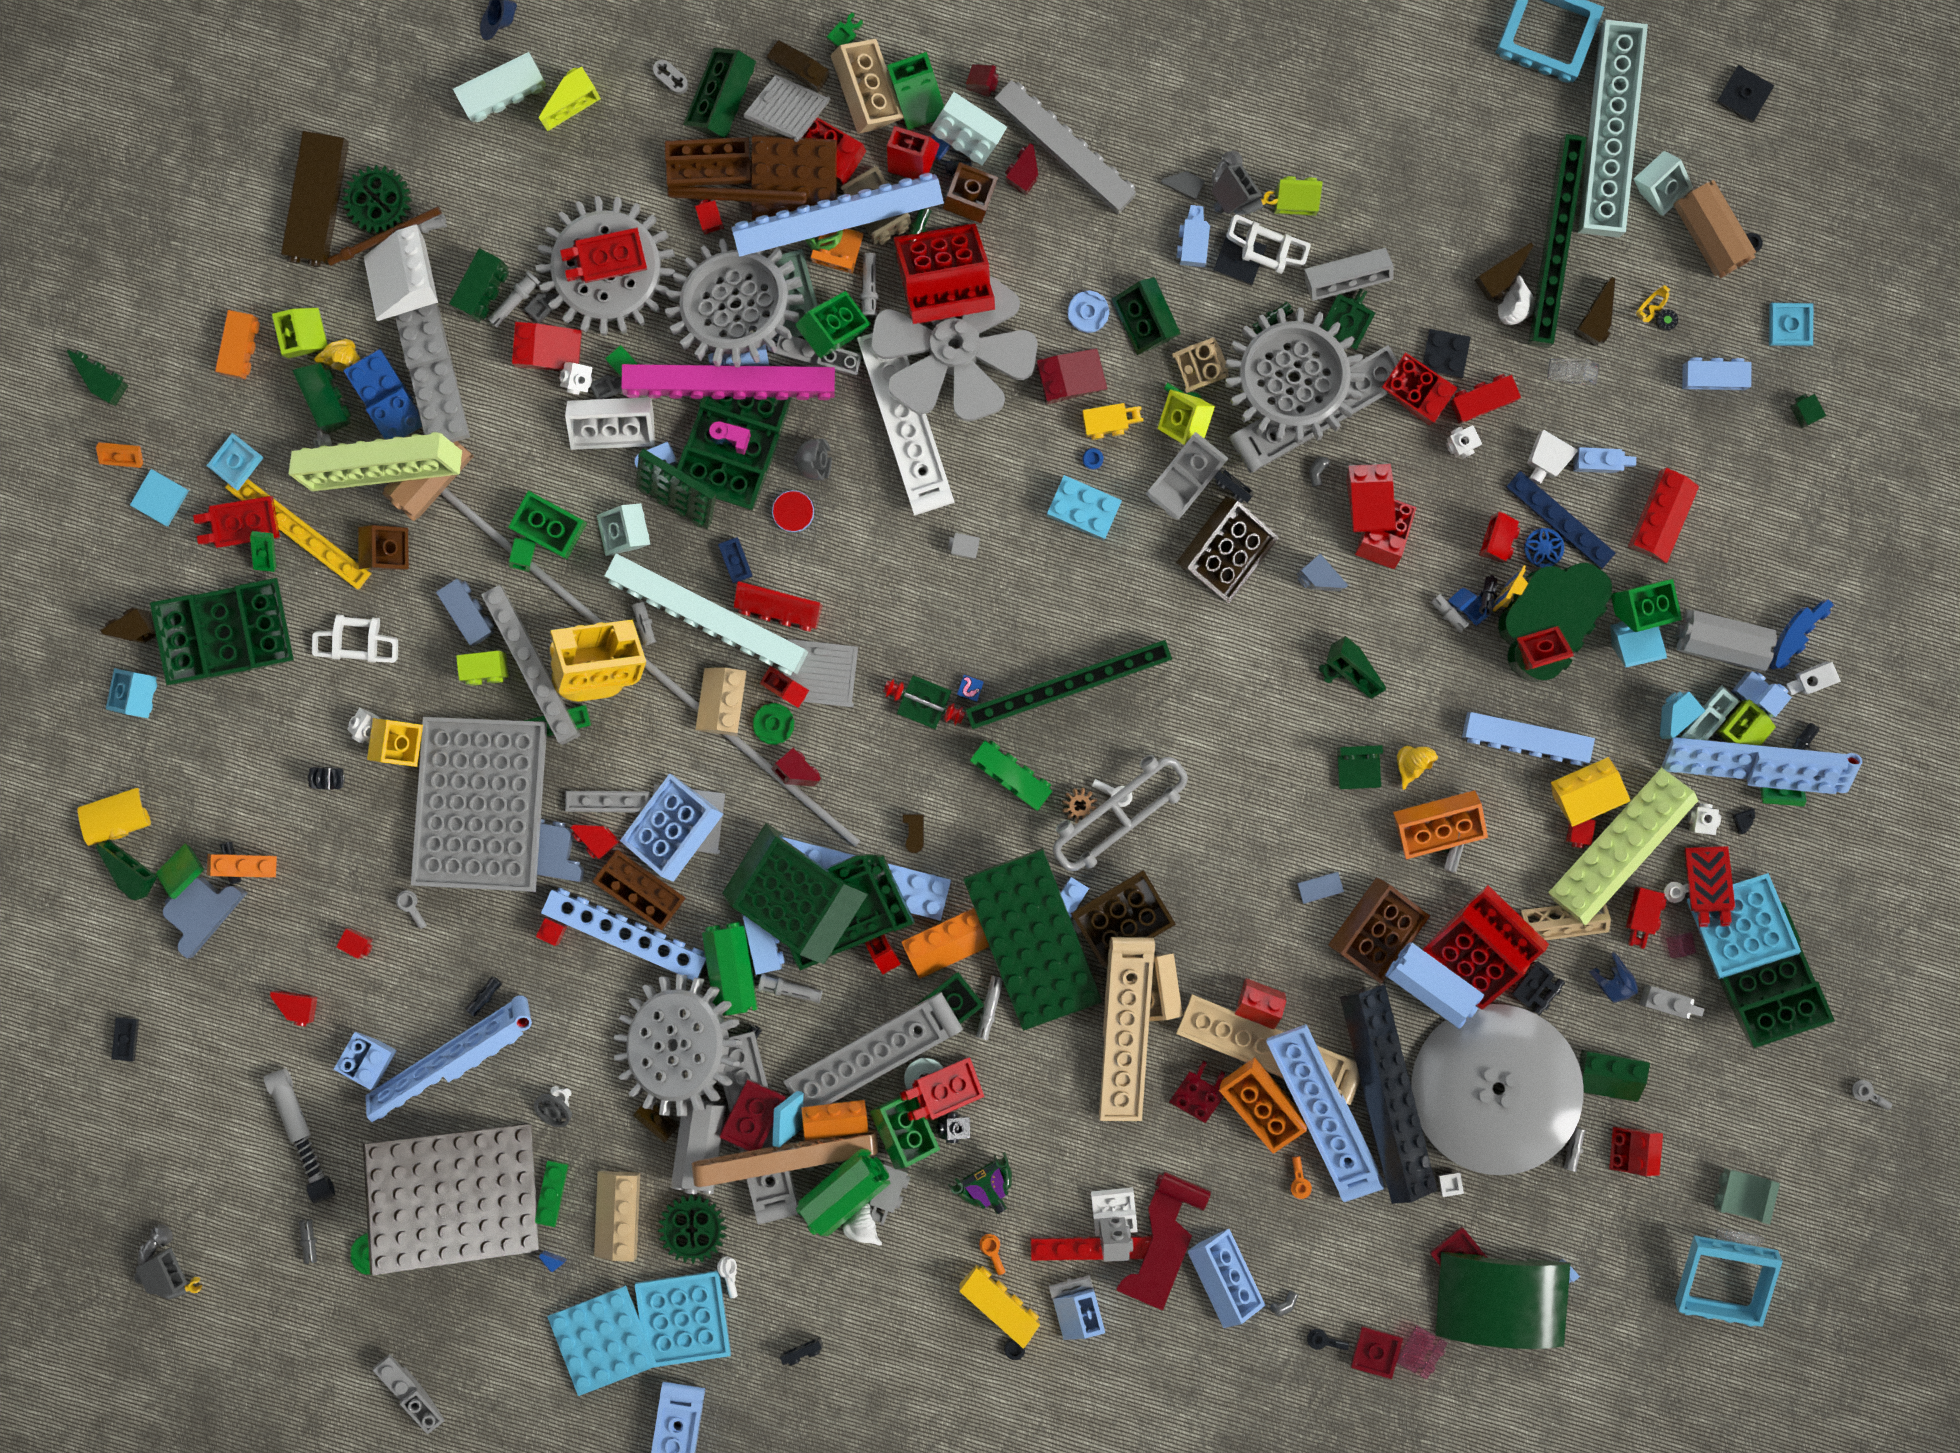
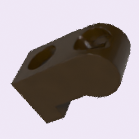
(915, 832)

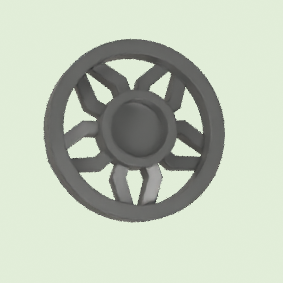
(551, 1112)

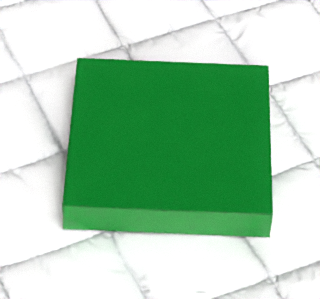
(180, 871)

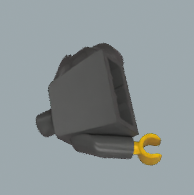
(1235, 188)
(161, 1272)

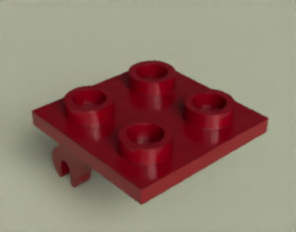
(1197, 1095)

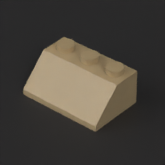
(721, 701)
(1165, 993)

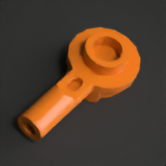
(1300, 1186)
(990, 1245)

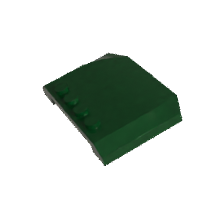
(882, 909)

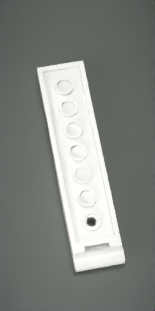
(908, 435)

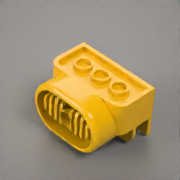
(595, 660)

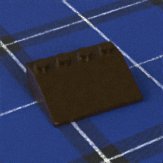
(1227, 549)
(1123, 911)

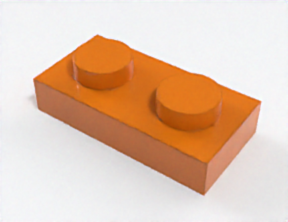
(119, 455)

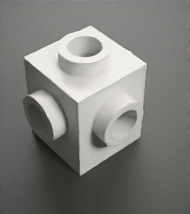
(576, 377)
(1468, 436)
(361, 725)
(1704, 819)

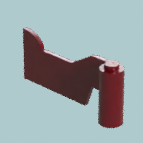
(1168, 1240)

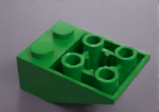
(916, 90)

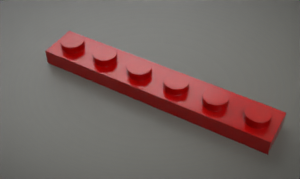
(1080, 1248)

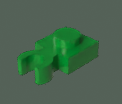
(844, 33)

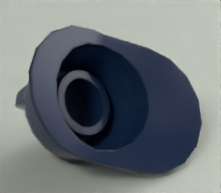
(497, 16)

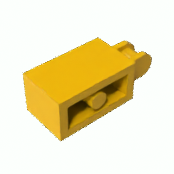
(1109, 420)

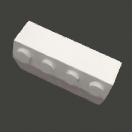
(400, 274)

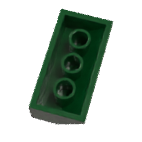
(720, 92)

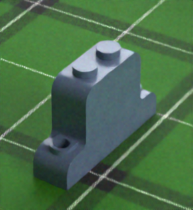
(555, 851)
(200, 912)

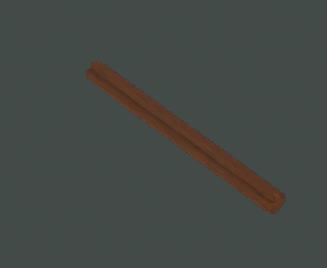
(732, 194)

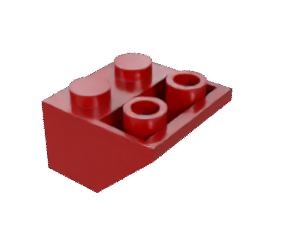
(910, 153)
(1636, 1151)

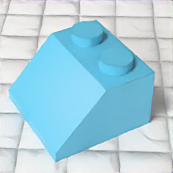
(1637, 647)
(131, 693)
(1678, 713)

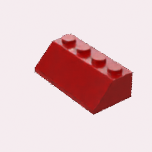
(1663, 515)
(777, 606)

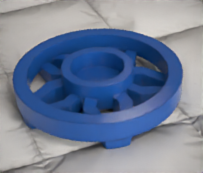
(1544, 547)

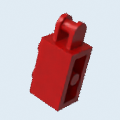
(1644, 915)

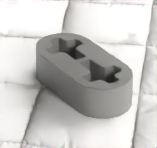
(667, 80)

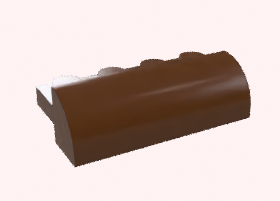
(708, 162)
(639, 890)

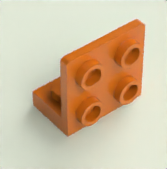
(844, 255)

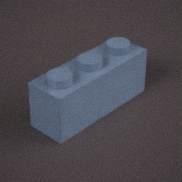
(466, 611)

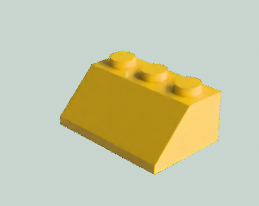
(1589, 791)

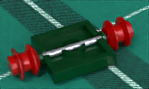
(924, 702)

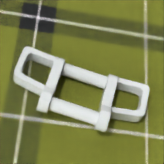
(1285, 240)
(373, 636)

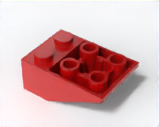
(848, 149)
(1419, 389)
(1388, 546)

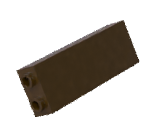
(314, 198)

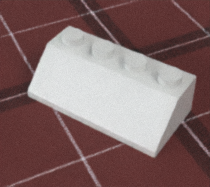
(610, 423)

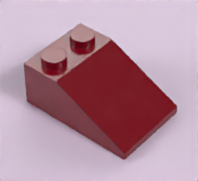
(1071, 375)

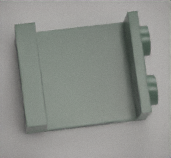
(1746, 1195)

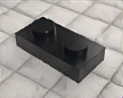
(125, 1039)
(793, 1355)

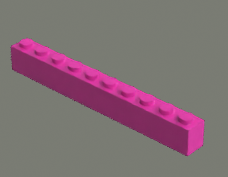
(728, 381)

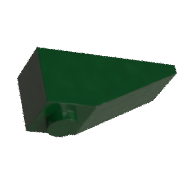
(1355, 667)
(127, 872)

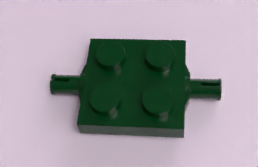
(1352, 316)

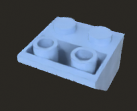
(365, 1060)
(1079, 1315)

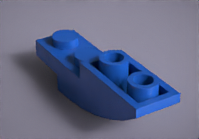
(1792, 637)

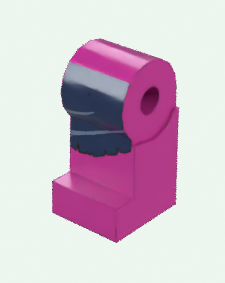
(731, 435)

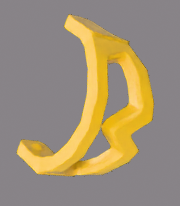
(1662, 291)

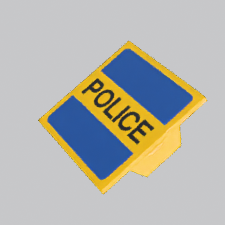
(1515, 584)

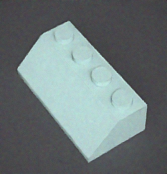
(500, 87)

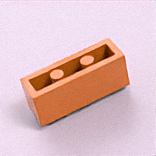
(237, 345)
(241, 865)
(834, 1119)

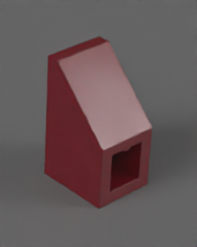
(982, 79)
(1024, 172)
(794, 770)

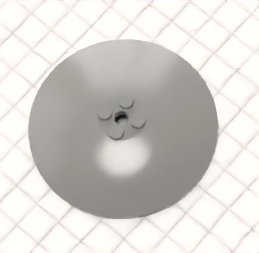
(1489, 1130)

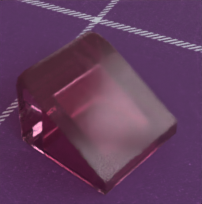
(1681, 945)

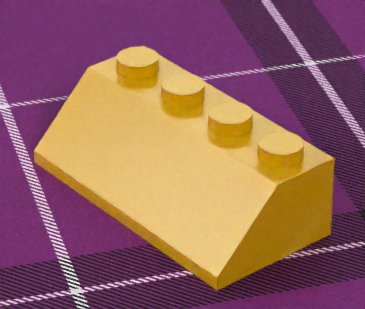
(999, 1305)

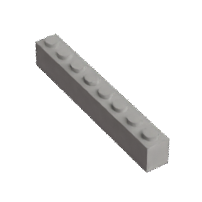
(1065, 147)
(530, 664)

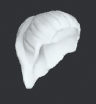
(1517, 303)
(862, 1227)

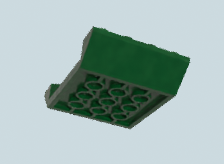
(793, 896)

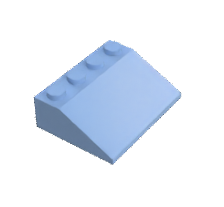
(671, 827)

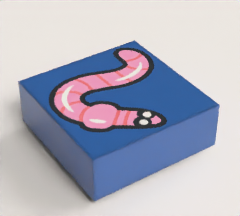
(970, 688)

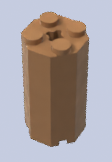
(1715, 229)
(418, 494)

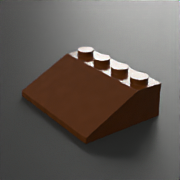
(1378, 929)

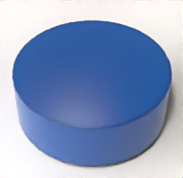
(1093, 459)

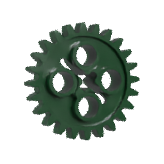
(364, 212)
(711, 1228)

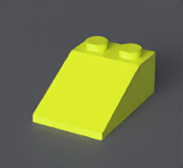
(569, 98)

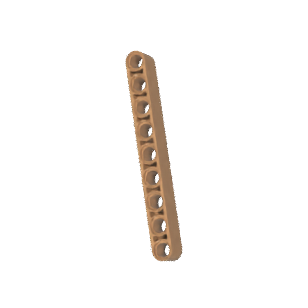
(781, 1159)

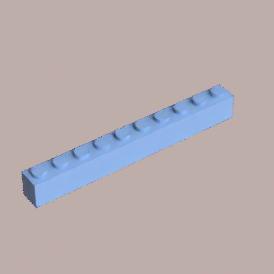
(837, 214)

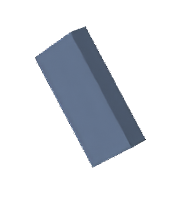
(1320, 887)

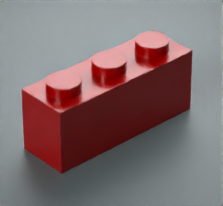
(1485, 398)

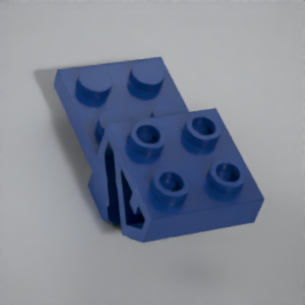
(384, 395)

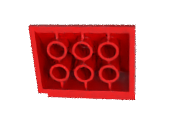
(944, 273)
(1487, 945)

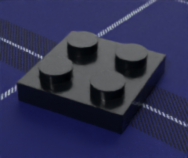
(1446, 353)
(1239, 489)

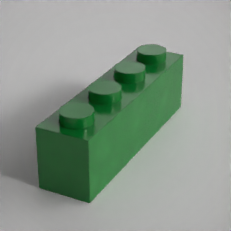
(1010, 775)

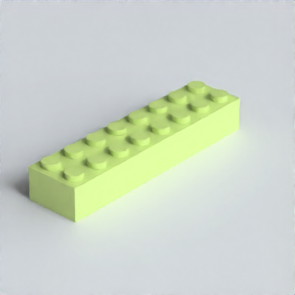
(375, 462)
(1623, 846)

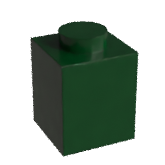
(1807, 410)

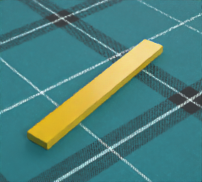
(308, 537)

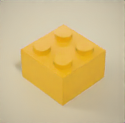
(394, 742)

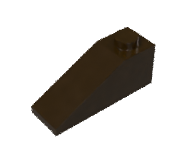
(799, 65)
(1500, 277)
(1599, 316)

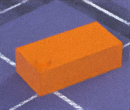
(1263, 1105)

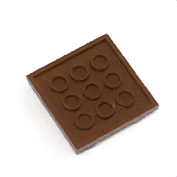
(793, 166)

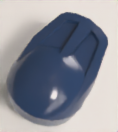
(1623, 984)

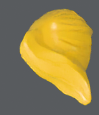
(338, 355)
(1413, 762)

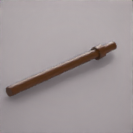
(348, 252)

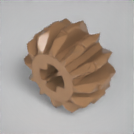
(1079, 798)

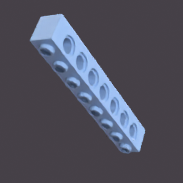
(554, 909)

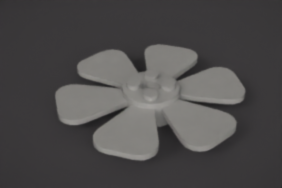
(974, 391)

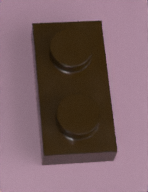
(658, 1124)

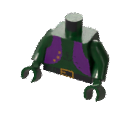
(986, 1185)

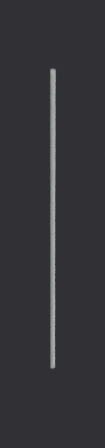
(651, 668)

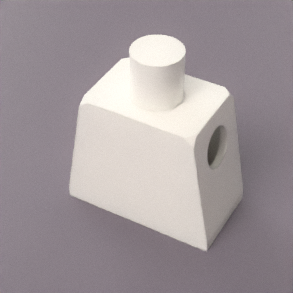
(1549, 456)
(1822, 675)

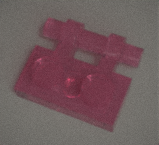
(1416, 1349)

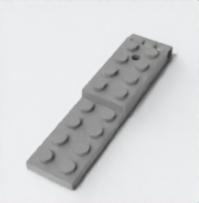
(432, 372)
(1261, 450)
(876, 1052)
(773, 1199)

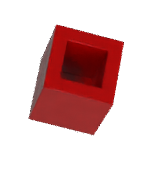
(709, 216)
(1581, 834)
(551, 931)
(355, 943)

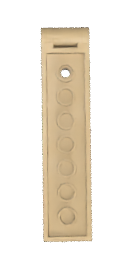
(1126, 1028)
(1244, 1040)

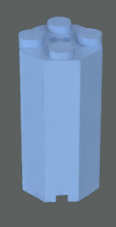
(1434, 985)

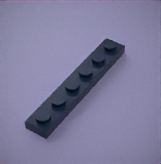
(1560, 520)

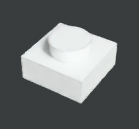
(1450, 1184)

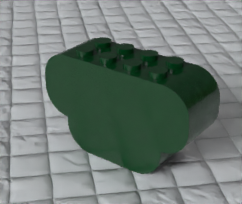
(1551, 599)

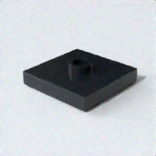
(1745, 93)
(1233, 266)

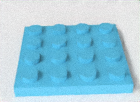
(1757, 930)
(684, 1318)
(602, 1340)

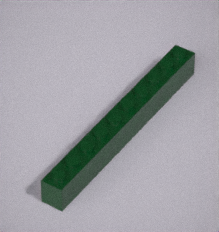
(1557, 241)
(1069, 684)

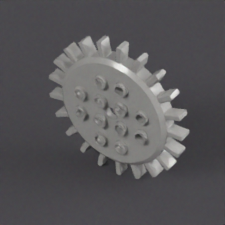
(734, 272)
(621, 299)
(1304, 341)
(709, 1042)

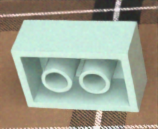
(968, 129)

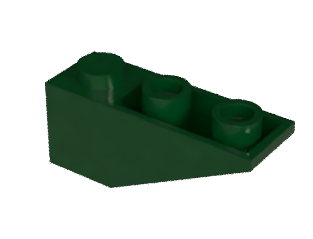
(99, 382)

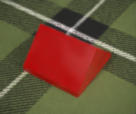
(1544, 648)

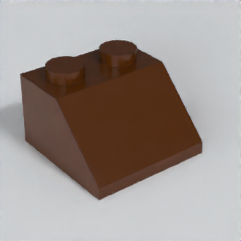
(970, 192)
(383, 548)

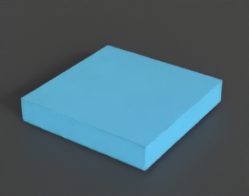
(1791, 324)
(235, 461)
(159, 497)
(787, 1119)

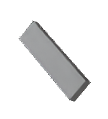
(606, 801)

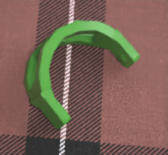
(815, 245)

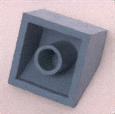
(1320, 576)

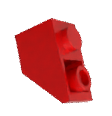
(597, 839)

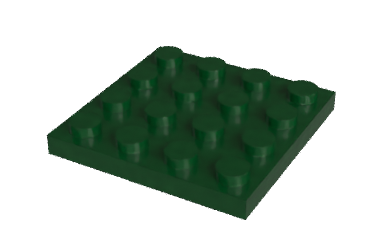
(675, 489)

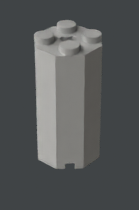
(1726, 640)
(697, 1141)

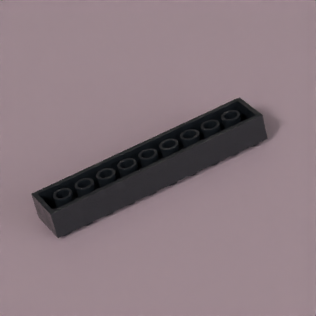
(1388, 1094)

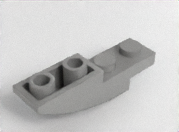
(802, 352)
(410, 1393)

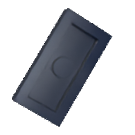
(735, 560)

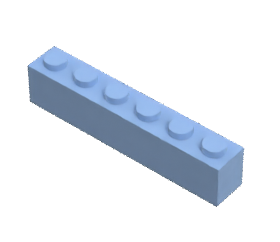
(1528, 737)

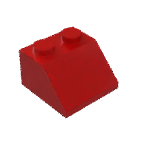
(1499, 537)
(1261, 1004)

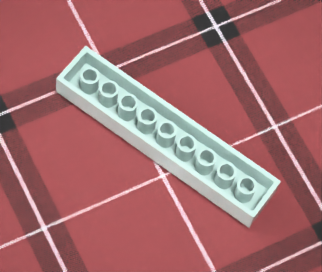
(1612, 128)
(705, 613)

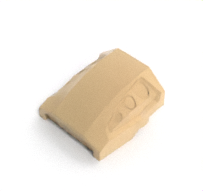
(1201, 364)

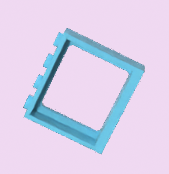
(1546, 65)
(1729, 1312)

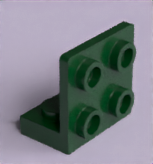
(1359, 767)

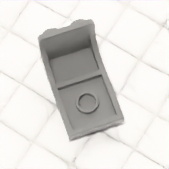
(1186, 476)

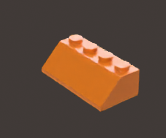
(1437, 824)
(945, 943)

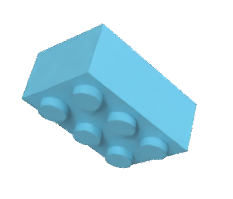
(1083, 508)

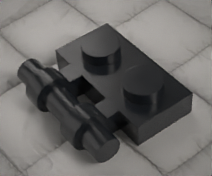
(1532, 985)

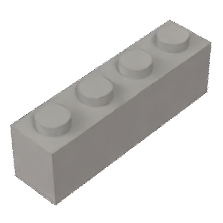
(1349, 274)

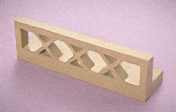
(1567, 925)

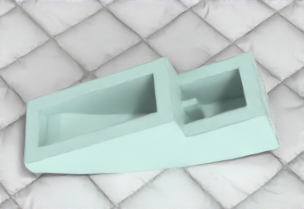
(1715, 712)

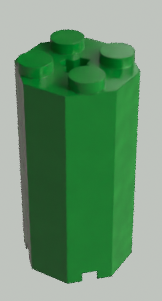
(730, 967)
(843, 1193)

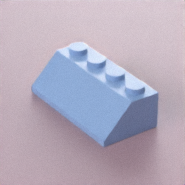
(1226, 1279)

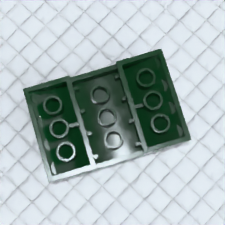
(718, 466)
(222, 632)
(1777, 998)
(1502, 1301)

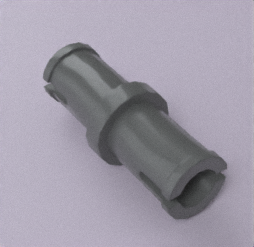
(308, 1241)

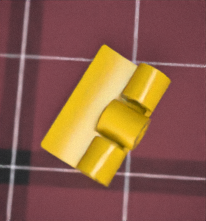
(112, 817)

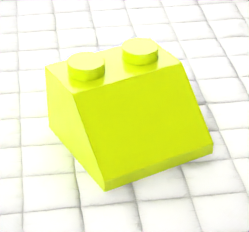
(1185, 416)

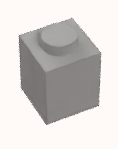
(964, 546)

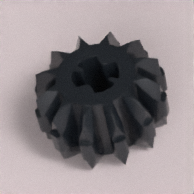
(326, 778)

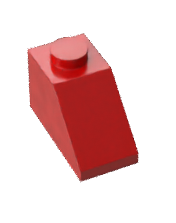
(784, 687)
(882, 953)
(295, 1006)

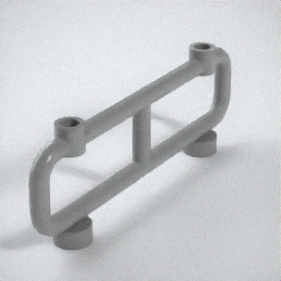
(1068, 831)

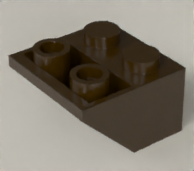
(134, 626)

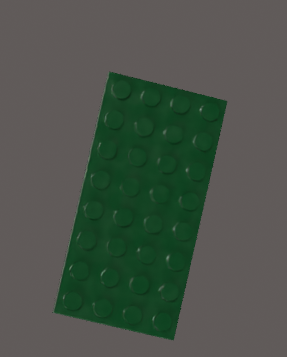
(1032, 939)

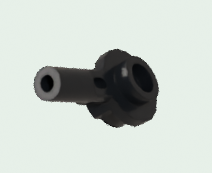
(1318, 1340)

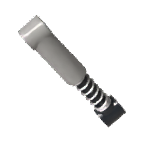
(280, 1085)

